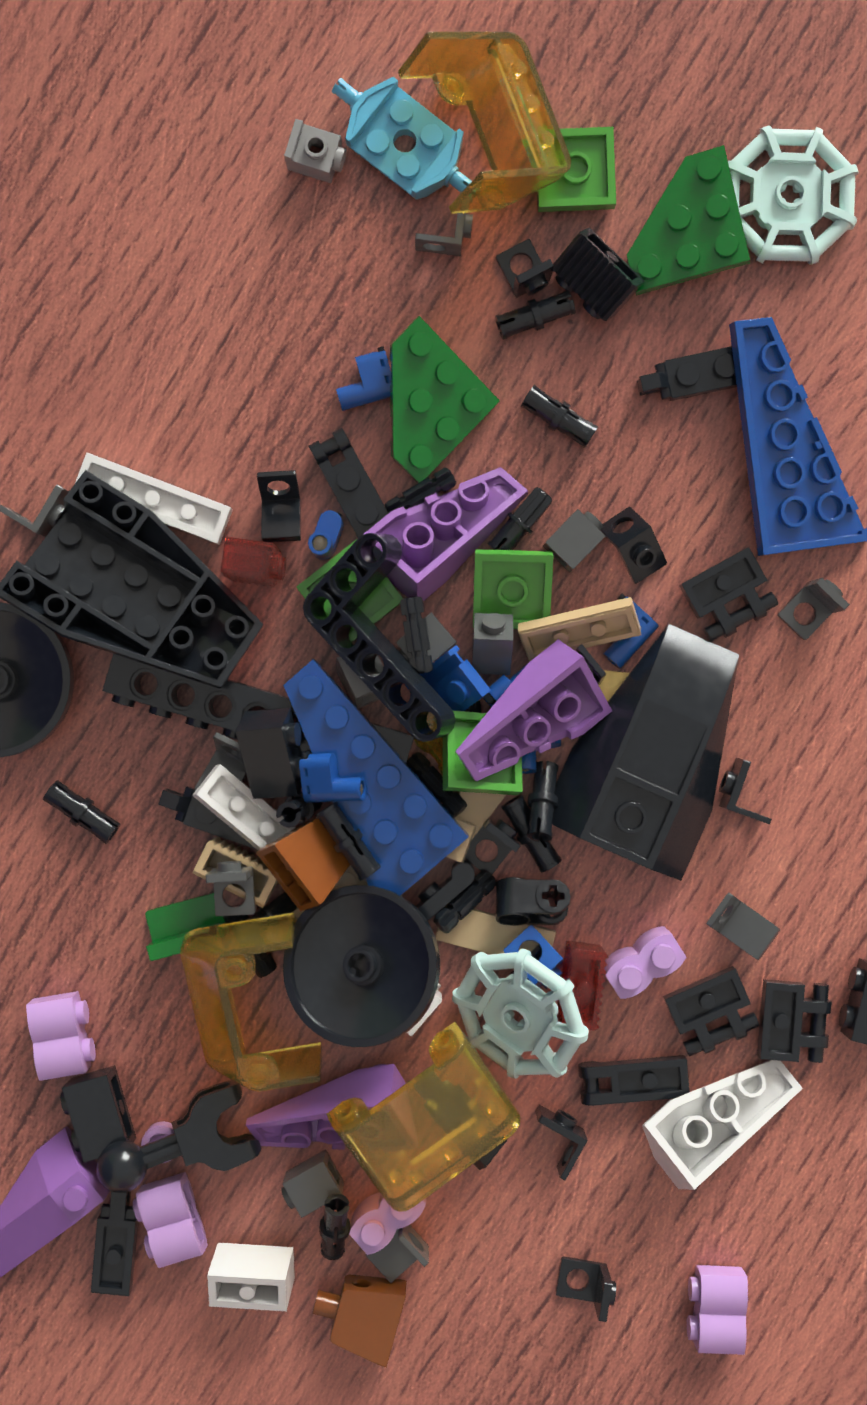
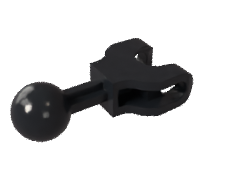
(195, 1138)

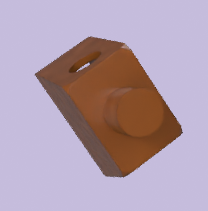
(305, 863)
(364, 1315)

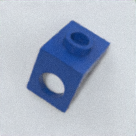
(549, 956)

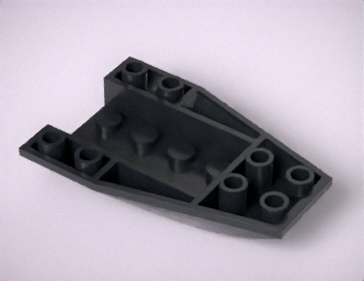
(131, 588)
(653, 764)

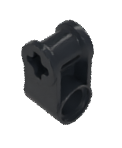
(526, 902)

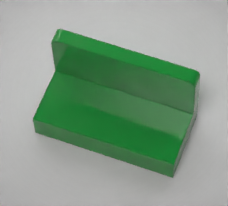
(173, 921)

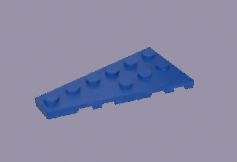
(788, 459)
(400, 816)

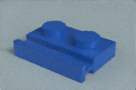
(456, 681)

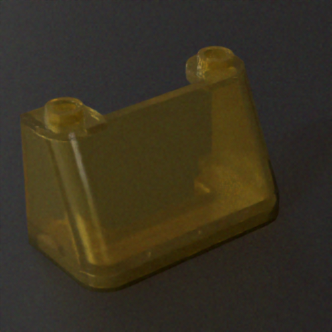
(430, 1124)

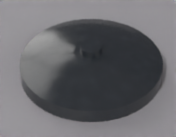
(33, 681)
(362, 966)

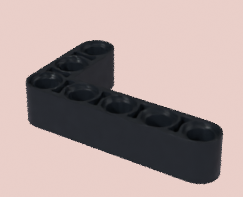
(370, 640)

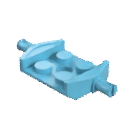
(388, 113)

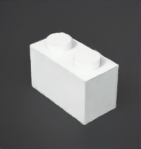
(251, 1277)

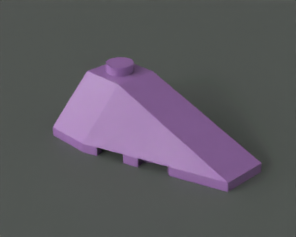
(446, 530)
(543, 704)
(305, 1117)
(47, 1199)

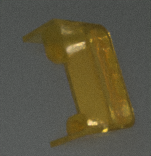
(509, 109)
(224, 959)

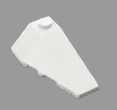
(709, 1124)

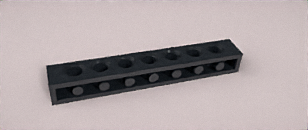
(124, 683)

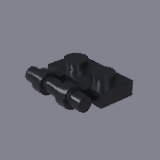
(722, 584)
(707, 1001)
(782, 1021)

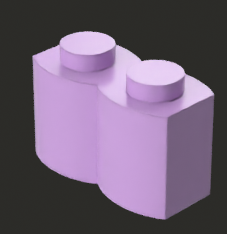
(650, 957)
(60, 1035)
(171, 1220)
(376, 1222)
(719, 1309)

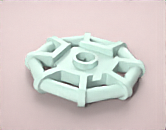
(808, 180)
(504, 1037)

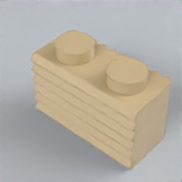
(221, 851)

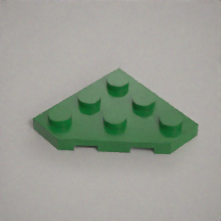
(692, 227)
(431, 400)

